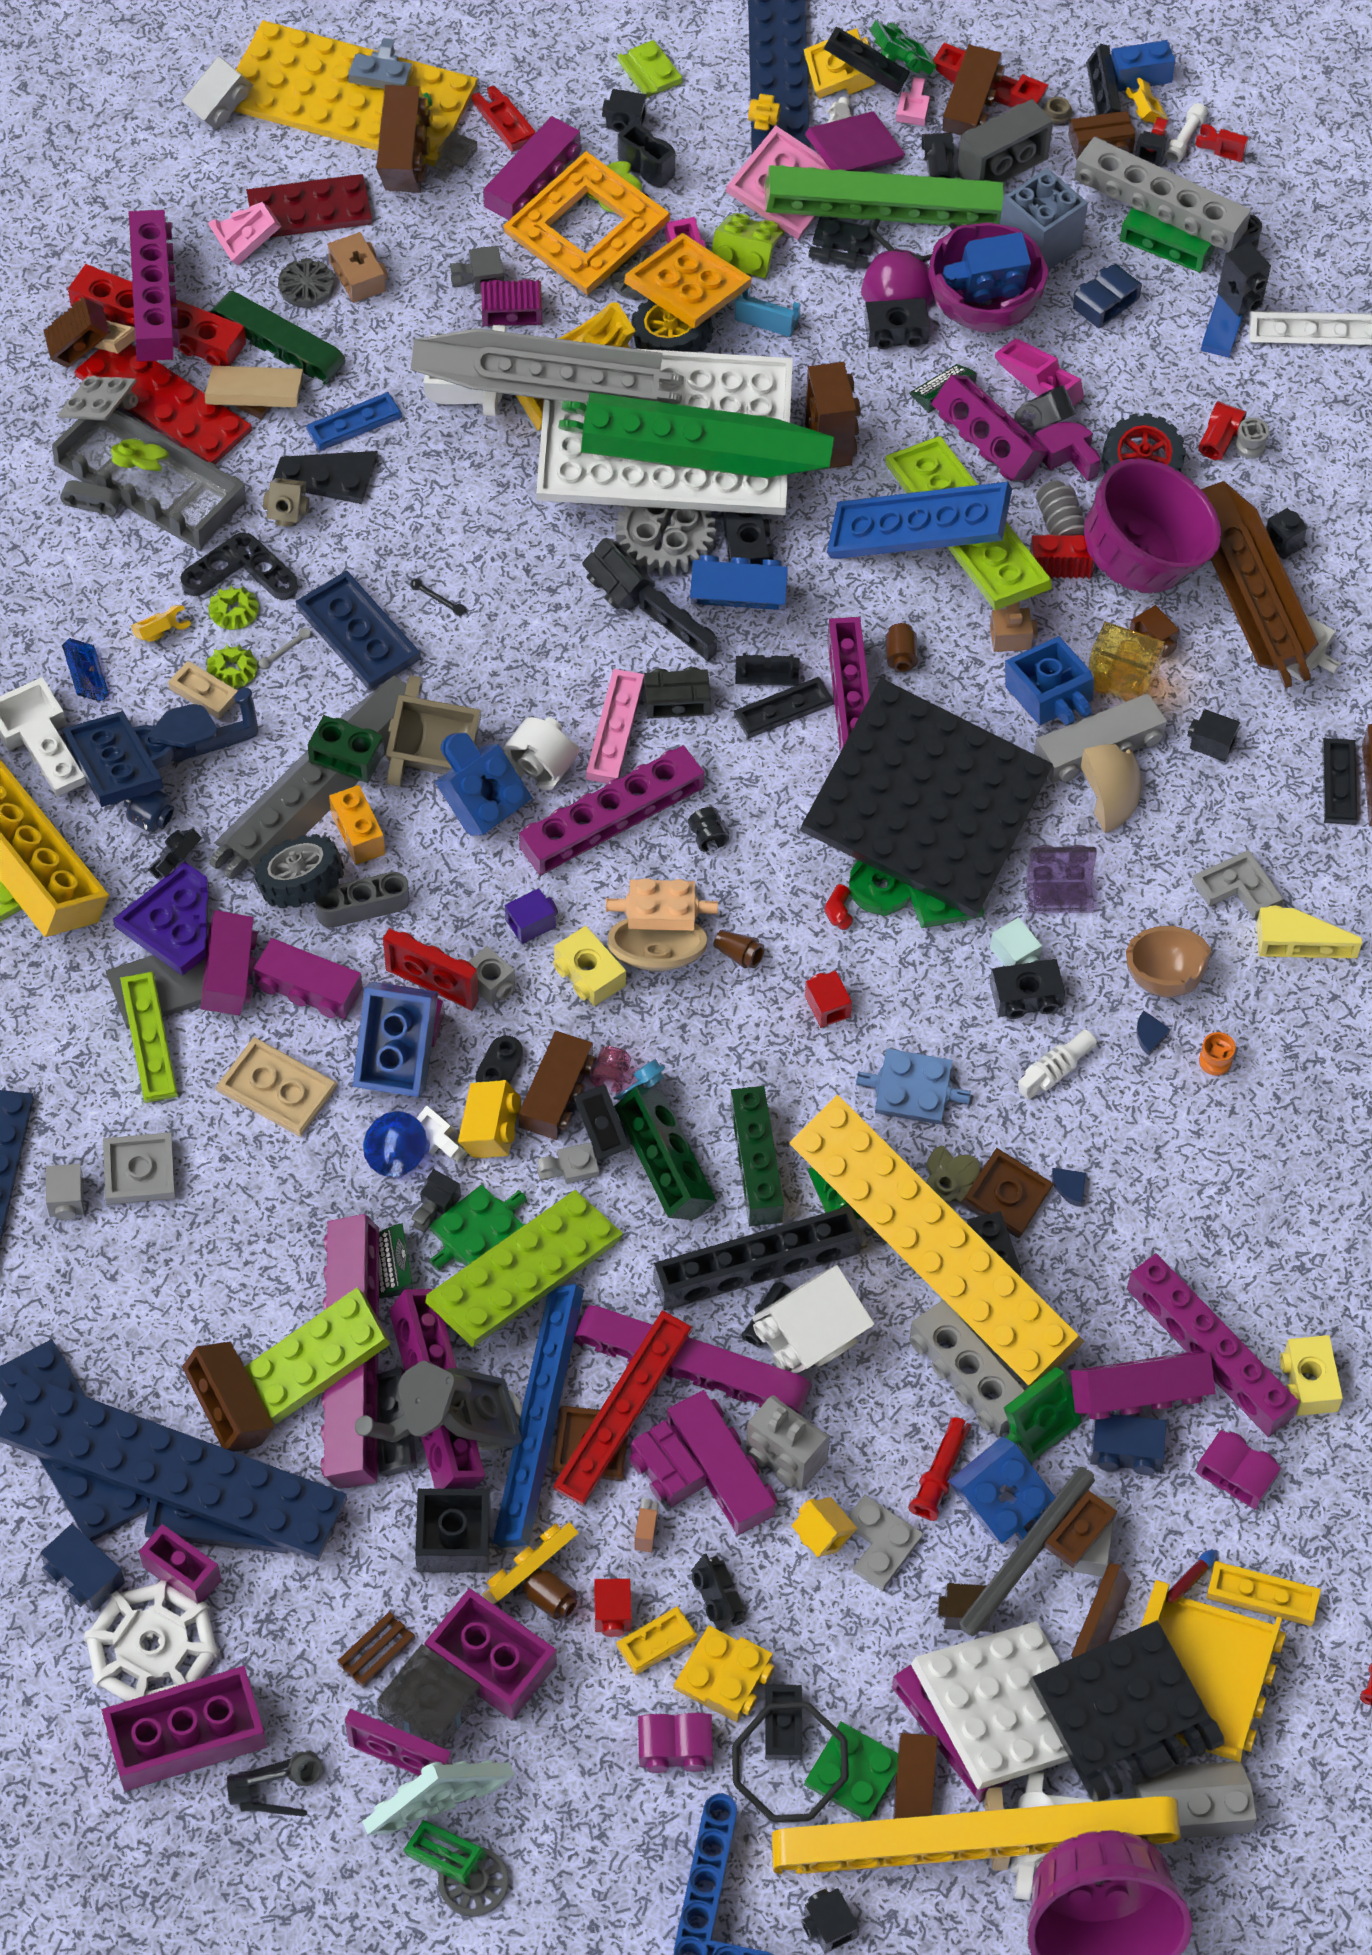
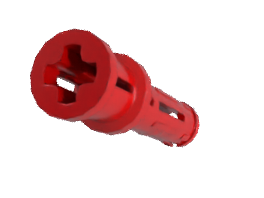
(935, 1482)

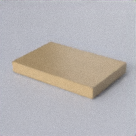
(254, 386)
(277, 1086)

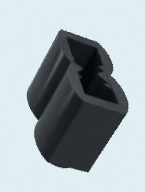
(646, 154)

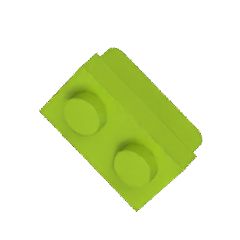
(747, 243)

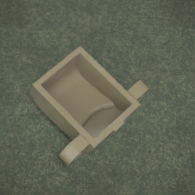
(420, 729)

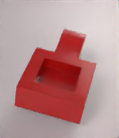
(1226, 143)

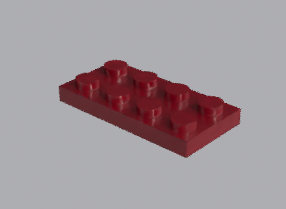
(316, 204)

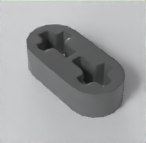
(90, 497)

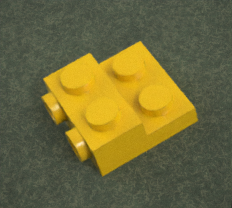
(832, 74)
(725, 1673)

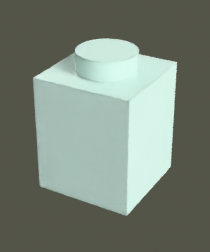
(1015, 944)

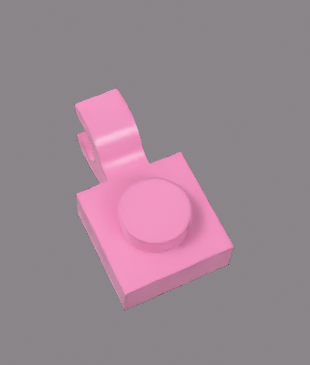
(913, 105)

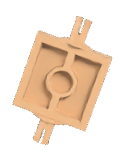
(661, 905)

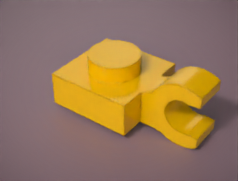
(1148, 106)
(153, 626)

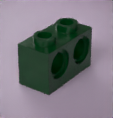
(344, 753)

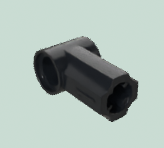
(939, 154)

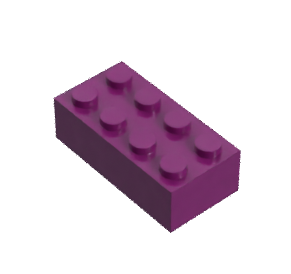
(184, 1728)

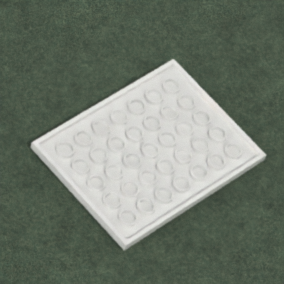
(710, 381)

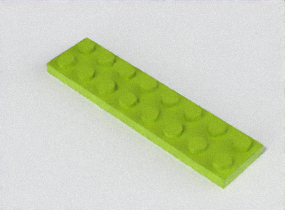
(999, 569)

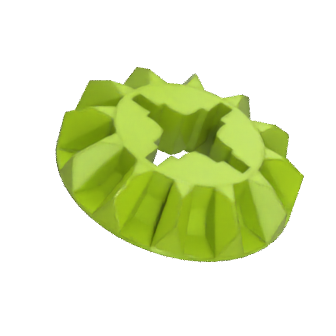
(238, 617)
(235, 678)

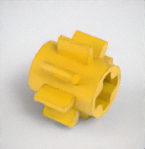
(764, 112)

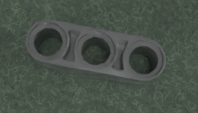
(374, 889)

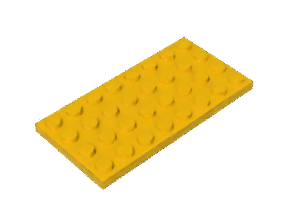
(306, 86)

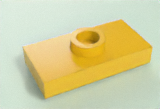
(656, 1640)

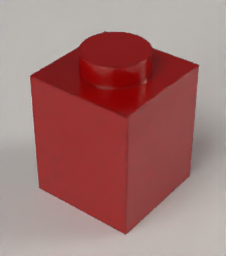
(828, 998)
(612, 1606)

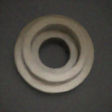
(1058, 104)

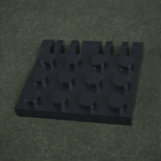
(1124, 1705)

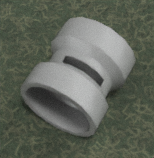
(1252, 438)

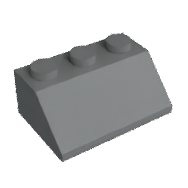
(1210, 1798)

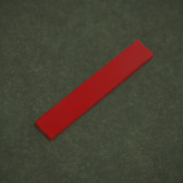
(622, 1408)

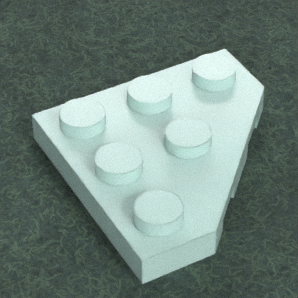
(436, 1792)

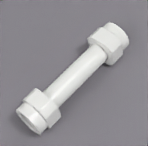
(1195, 117)

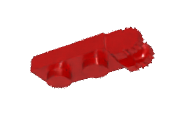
(504, 118)

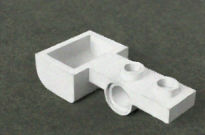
(32, 718)

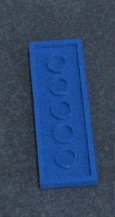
(920, 520)

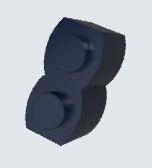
(1106, 295)

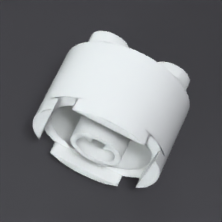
(541, 751)

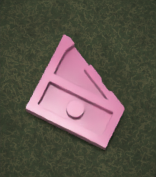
(245, 231)

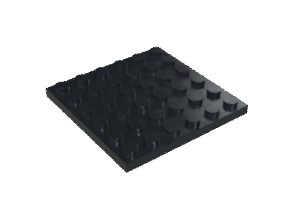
(927, 797)

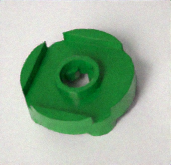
(874, 899)

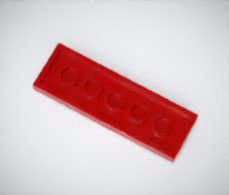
(171, 404)

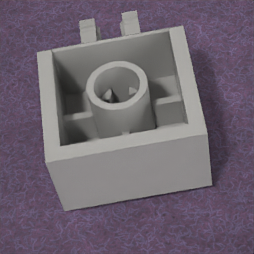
(786, 1443)

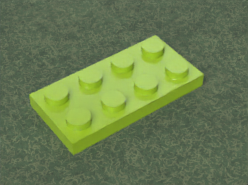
(317, 1355)

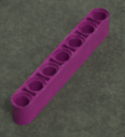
(697, 1361)

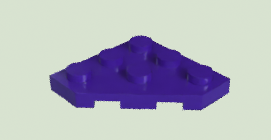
(171, 919)

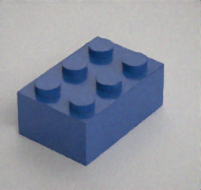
(739, 583)
(395, 1039)

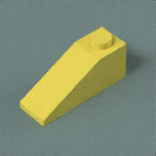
(1297, 934)

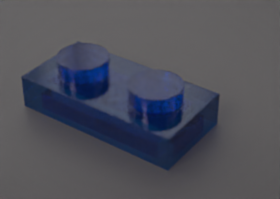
(85, 670)

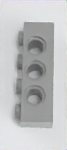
(944, 1324)

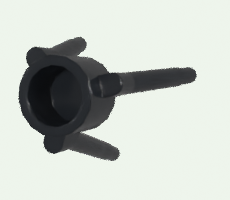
(246, 1786)

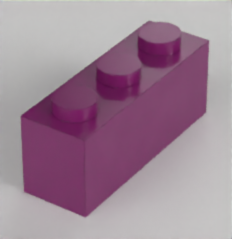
(228, 963)
(307, 979)

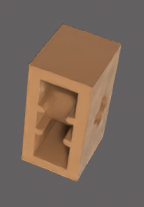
(357, 267)

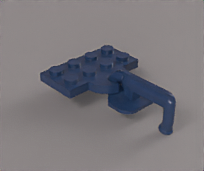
(125, 759)

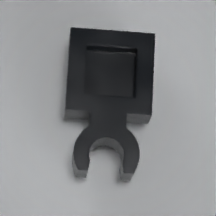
(177, 848)

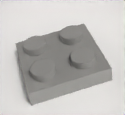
(139, 1168)

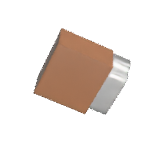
(646, 1525)

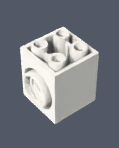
(813, 1322)

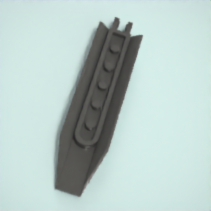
(301, 793)

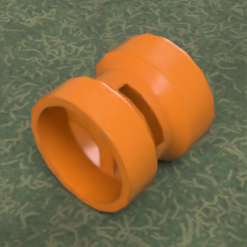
(1217, 1053)

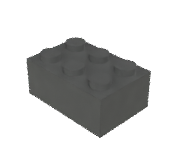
(1006, 144)

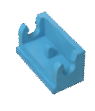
(766, 314)

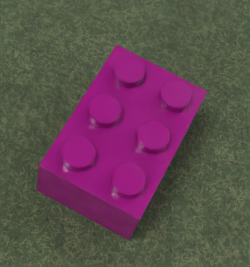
(493, 1652)

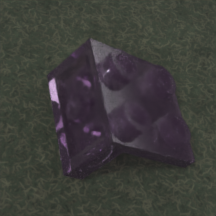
(1060, 879)

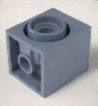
(1048, 214)

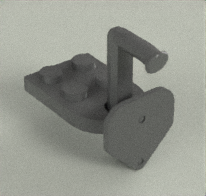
(462, 1400)

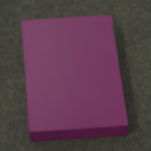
(855, 143)
(392, 1744)

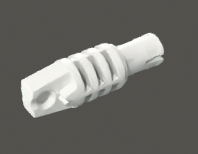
(1055, 1065)

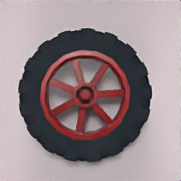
(1144, 427)

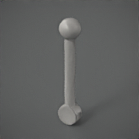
(304, 634)

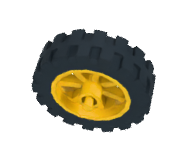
(671, 330)

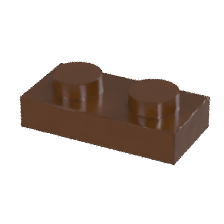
(1080, 1529)

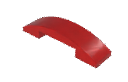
(1009, 91)

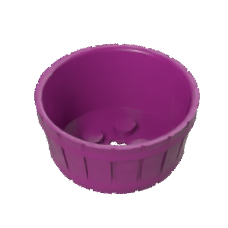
(1158, 512)
(1129, 1914)

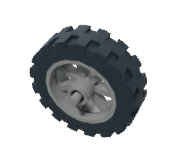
(299, 871)

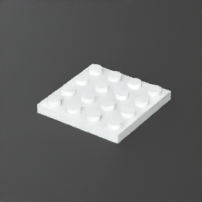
(990, 1705)

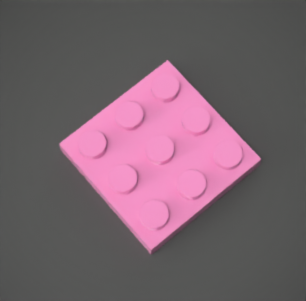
(749, 182)

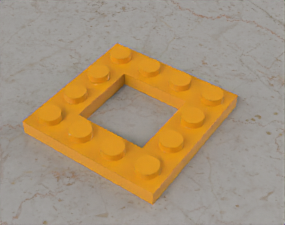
(586, 271)

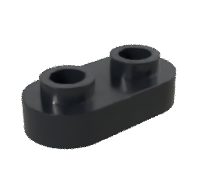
(499, 1062)

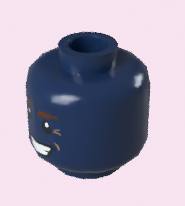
(150, 810)

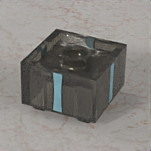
(429, 1698)

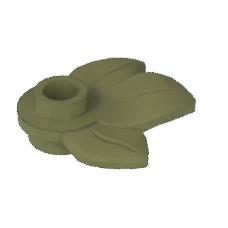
(955, 1173)

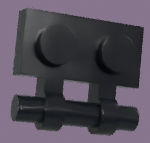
(842, 236)

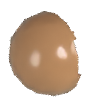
(1167, 960)

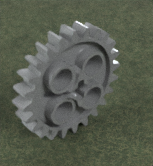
(641, 531)

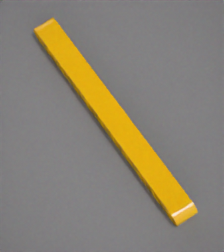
(967, 1835)

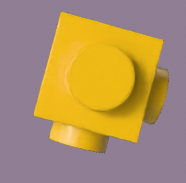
(823, 1526)

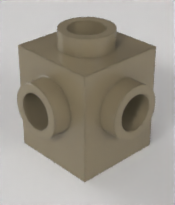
(294, 494)

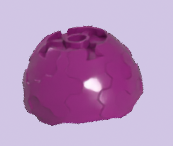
(1003, 311)

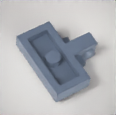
(380, 68)

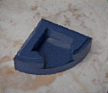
(1150, 1032)
(1069, 1185)

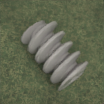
(1060, 509)

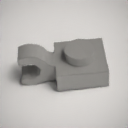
(573, 1163)

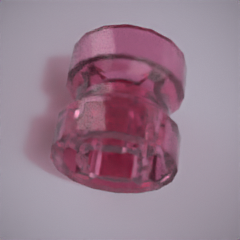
(611, 1067)

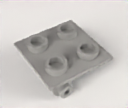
(99, 398)

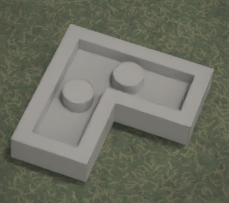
(1238, 876)
(890, 1542)

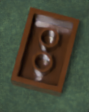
(403, 138)
(833, 409)

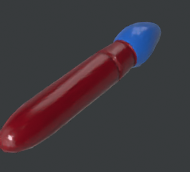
(1195, 1572)

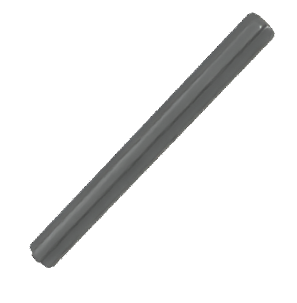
(1026, 1552)

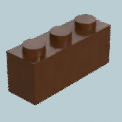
(973, 90)
(554, 1085)
(227, 1396)

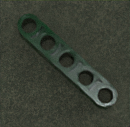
(281, 337)

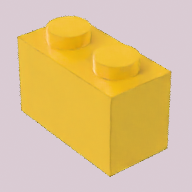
(489, 1119)

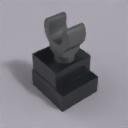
(438, 1195)

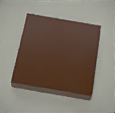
(1008, 1188)
(571, 1429)

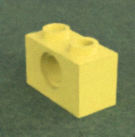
(585, 950)
(1315, 1357)

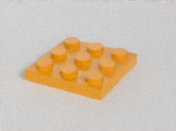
(688, 280)

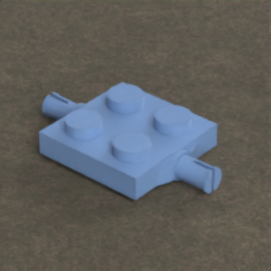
(913, 1086)

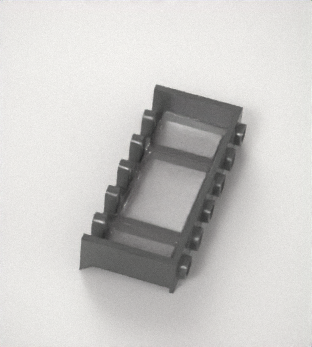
(184, 499)

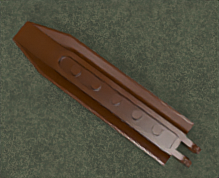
(1259, 587)

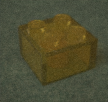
(1125, 662)

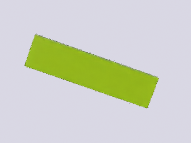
(148, 1037)

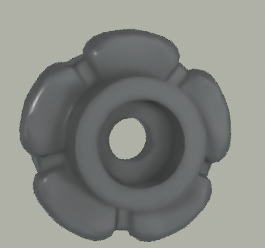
(311, 1771)

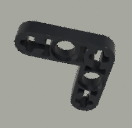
(237, 559)

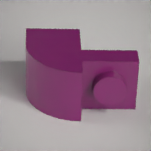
(1069, 443)

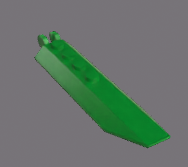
(696, 437)

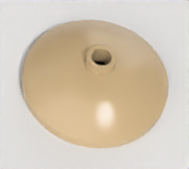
(656, 948)

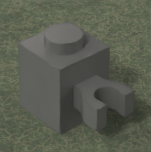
(483, 266)

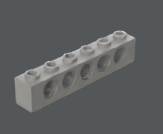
(1162, 194)

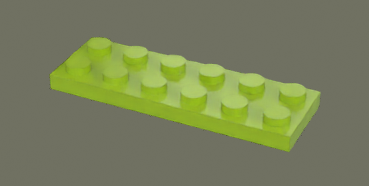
(523, 1268)

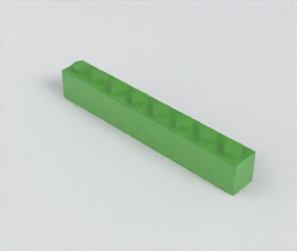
(882, 196)

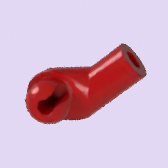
(836, 910)

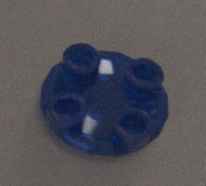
(395, 1144)

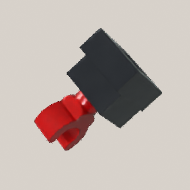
(1152, 144)

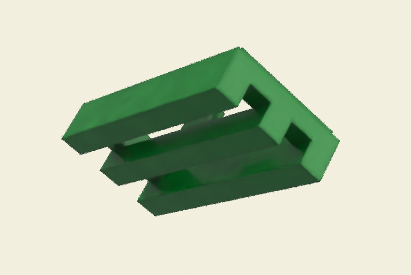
(468, 1865)

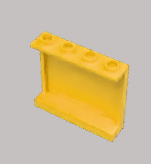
(1225, 1661)

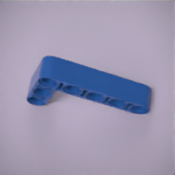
(714, 1870)

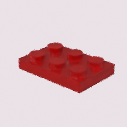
(431, 968)

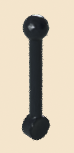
(458, 609)

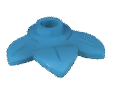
(647, 1076)

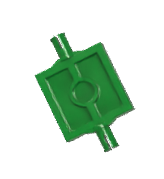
(898, 45)
(475, 1226)
(1042, 1414)

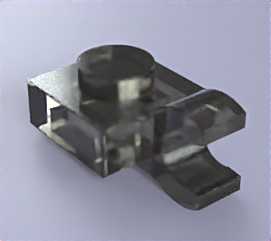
(454, 151)

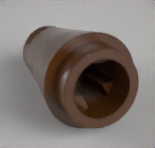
(740, 948)

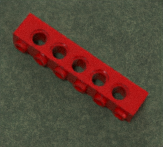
(199, 331)

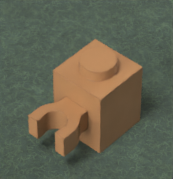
(1012, 628)

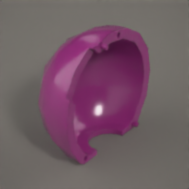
(897, 277)

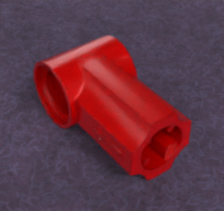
(1221, 429)

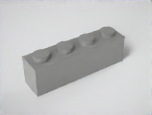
(1125, 725)

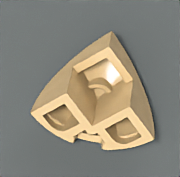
(1115, 782)

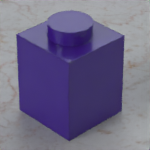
(531, 915)

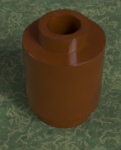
(901, 647)
(550, 1593)

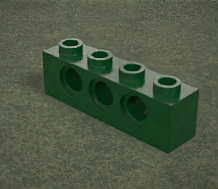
(665, 1153)
(756, 1156)

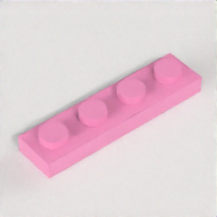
(615, 726)

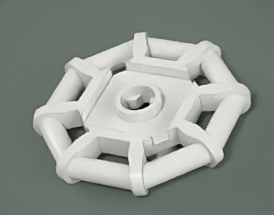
(137, 1626)

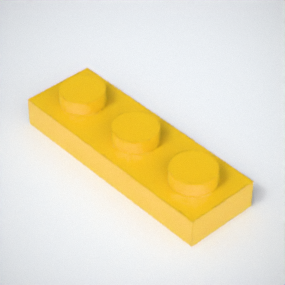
(528, 1561)
(1263, 1593)

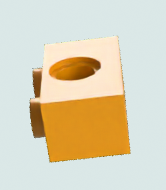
(357, 825)

